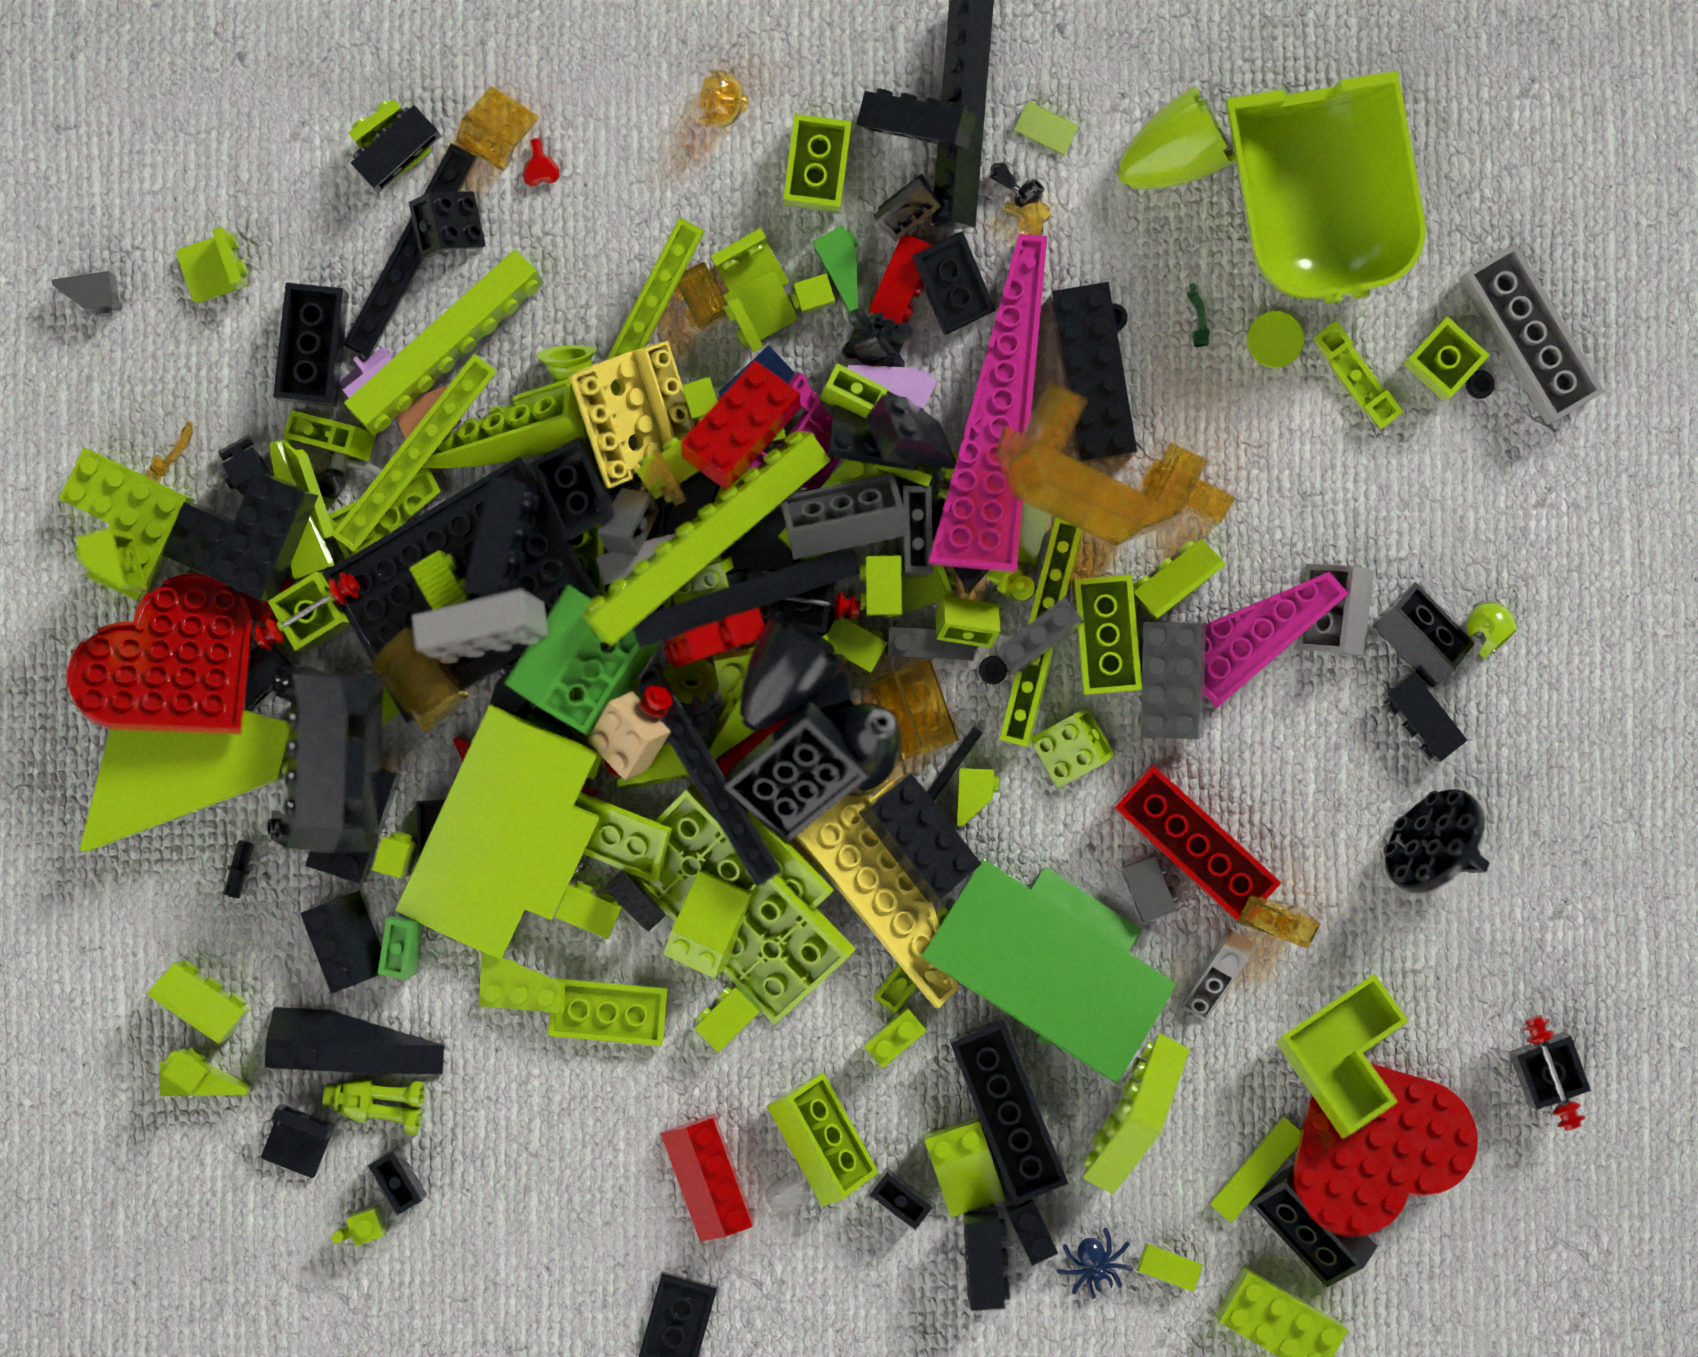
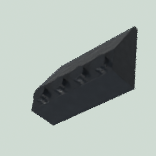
(796, 773)

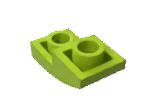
(1169, 1267)

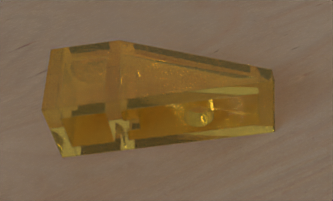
(1204, 500)
(1280, 920)

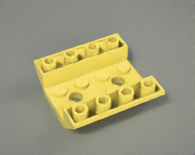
(647, 406)

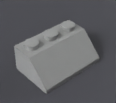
(1345, 625)

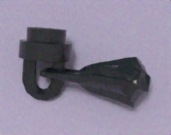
(1032, 189)

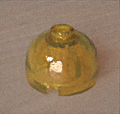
(722, 99)

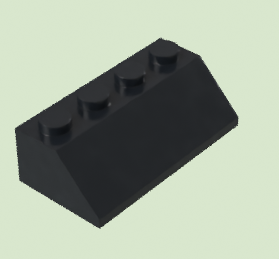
(1324, 1252)

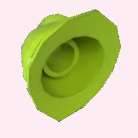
(566, 360)

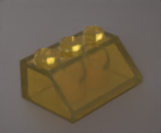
(418, 681)
(919, 707)

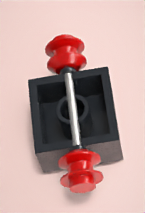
(814, 607)
(1550, 1072)

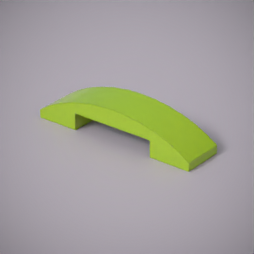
(1356, 376)

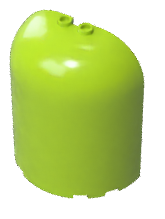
(1329, 186)

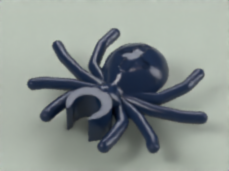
(1095, 1263)

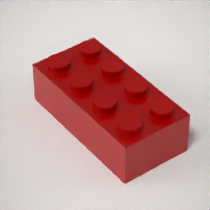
(740, 425)

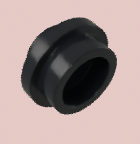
(1480, 384)

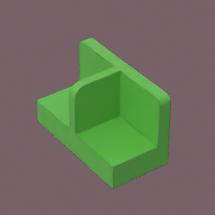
(400, 948)

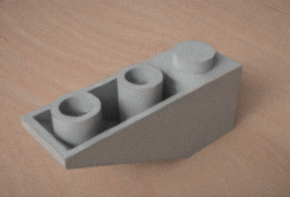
(1218, 974)

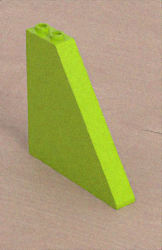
(168, 775)

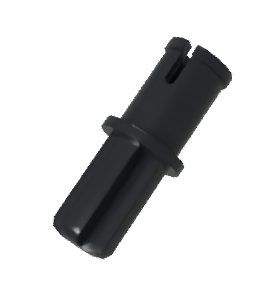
(238, 869)

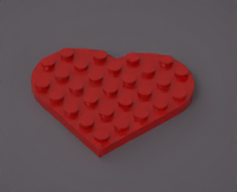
(172, 665)
(1409, 1149)

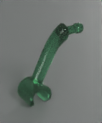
(1200, 336)

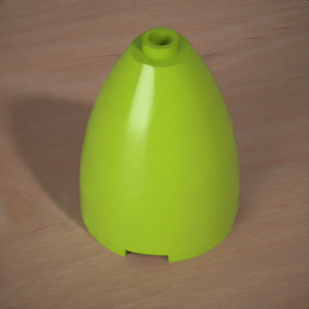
(1176, 146)

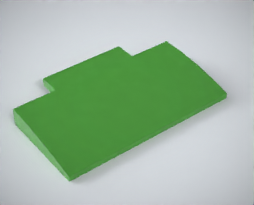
(1052, 964)

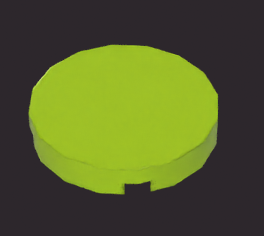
(1275, 339)

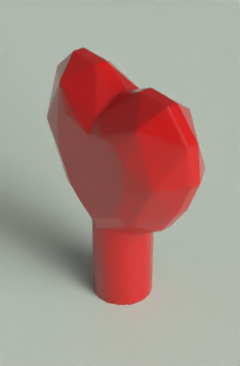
(540, 167)

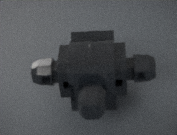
(876, 339)

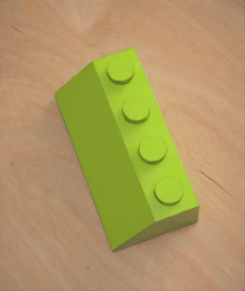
(823, 1140)

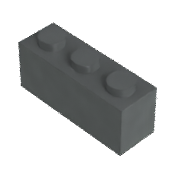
(918, 544)
(1040, 636)

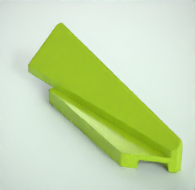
(296, 468)

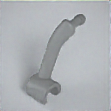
(343, 462)

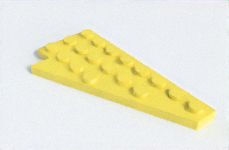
(878, 890)

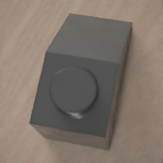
(92, 292)

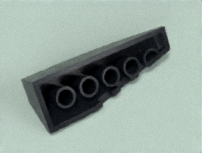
(343, 1043)

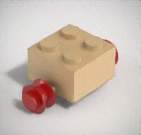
(631, 732)

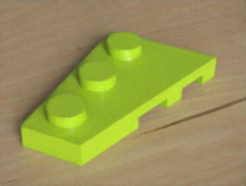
(517, 987)

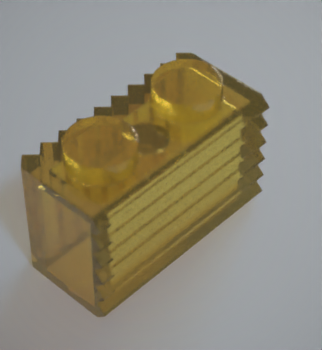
(701, 297)

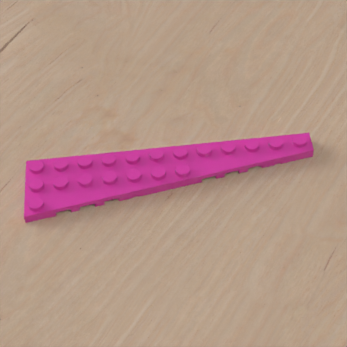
(980, 512)

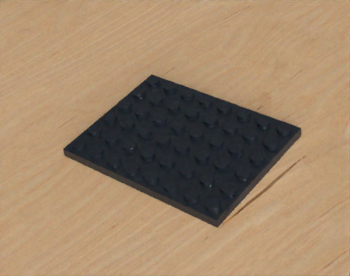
(392, 596)

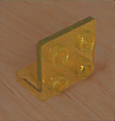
(495, 127)

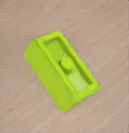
(1046, 128)

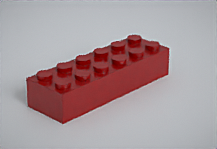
(1194, 842)

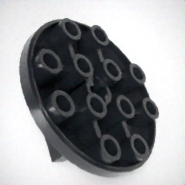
(1436, 841)

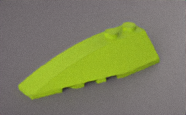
(527, 427)

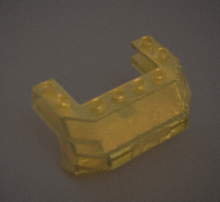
(1081, 494)

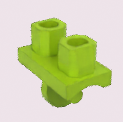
(1013, 584)

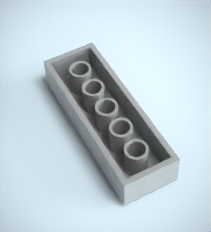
(1531, 334)

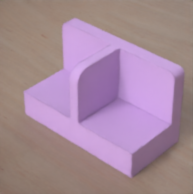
(364, 371)

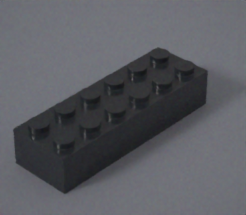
(1093, 371)
(1008, 1111)

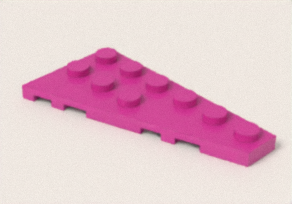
(1255, 635)

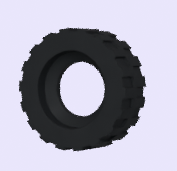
(635, 900)

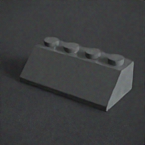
(844, 516)

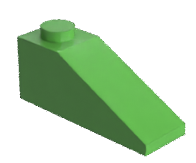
(839, 259)

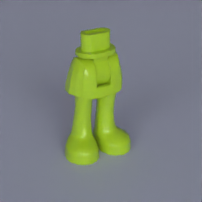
(357, 1098)

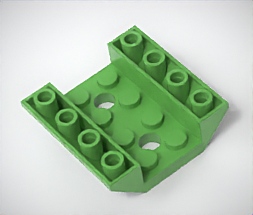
(574, 659)

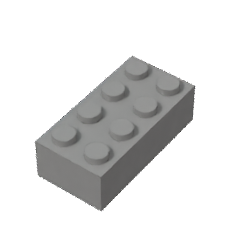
(480, 626)

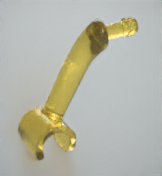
(160, 465)

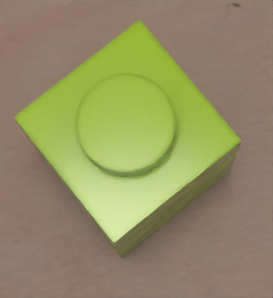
(813, 294)

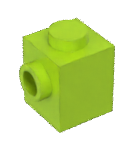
(187, 1069)

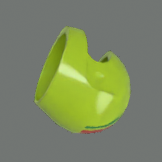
(1495, 623)

